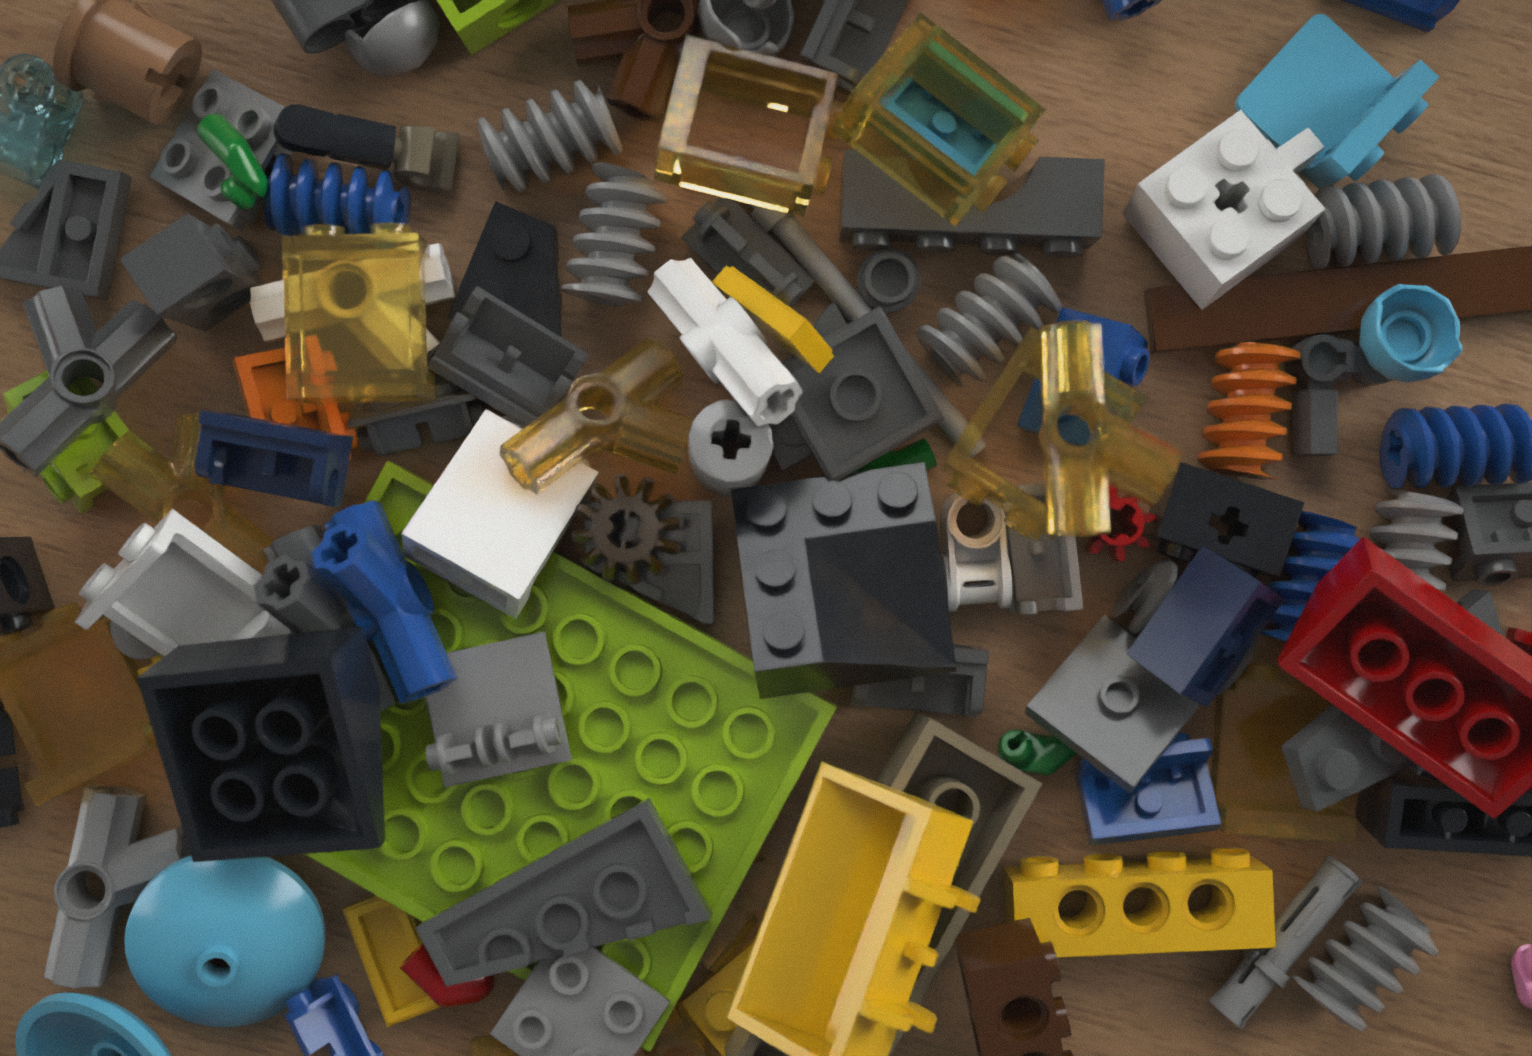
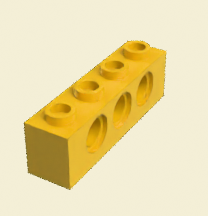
(1234, 918)

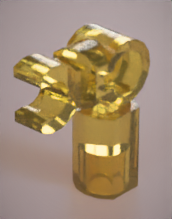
(739, 918)

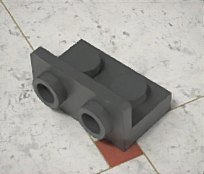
(1493, 533)

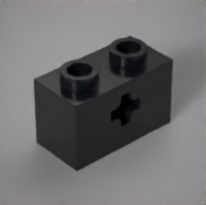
(1258, 521)

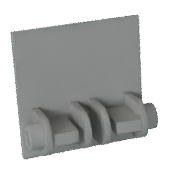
(194, 170)
(498, 712)
(580, 1009)

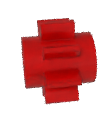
(1133, 522)

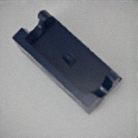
(273, 457)
(1204, 626)

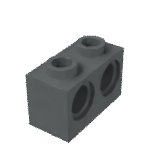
(194, 272)

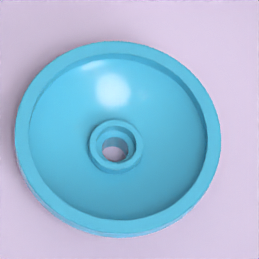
(232, 910)
(84, 1027)

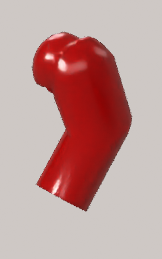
(424, 974)

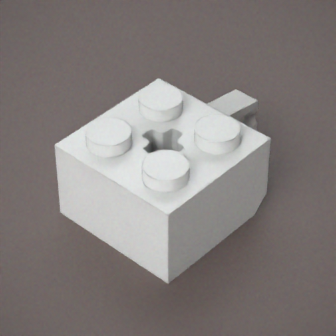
(1246, 179)

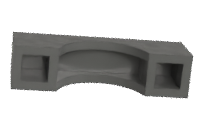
(1052, 210)

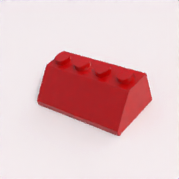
(1419, 675)

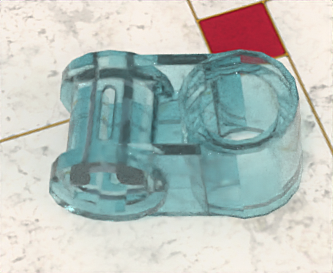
(33, 125)

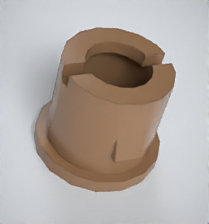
(126, 57)

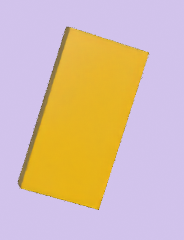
(775, 318)
(384, 941)

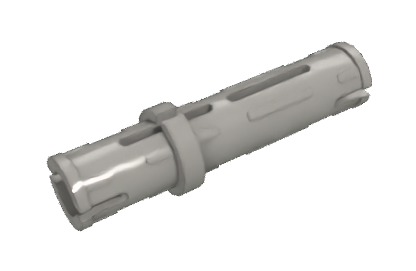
(1294, 933)

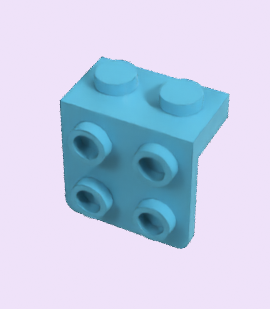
(1337, 93)

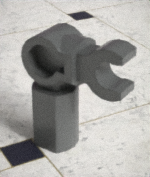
(1315, 402)

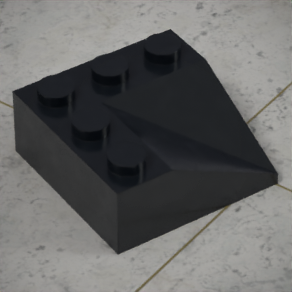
(843, 581)
(271, 743)

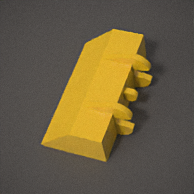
(852, 920)

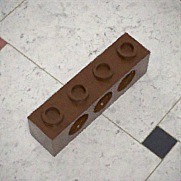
(1007, 965)

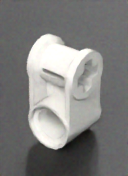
(975, 558)

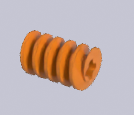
(1247, 409)

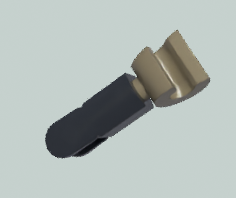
(420, 154)

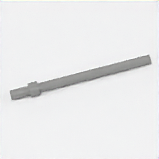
(848, 300)

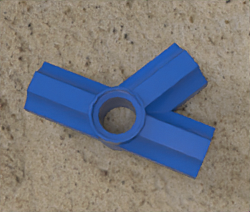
(386, 598)

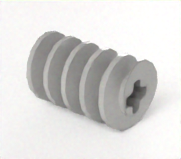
(549, 137)
(1385, 214)
(615, 236)
(988, 317)
(706, 437)
(1415, 531)
(1368, 960)

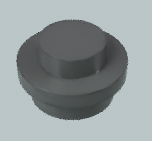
(888, 280)

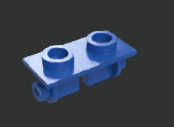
(328, 1017)

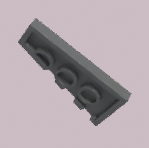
(1340, 756)
(587, 893)

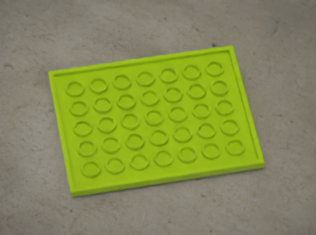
(644, 717)

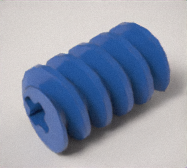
(309, 200)
(1457, 444)
(1318, 552)

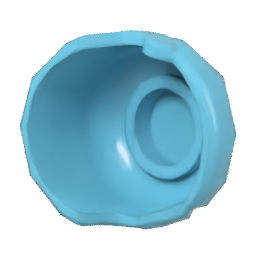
(1410, 333)

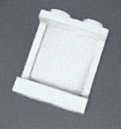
(485, 527)
(177, 590)

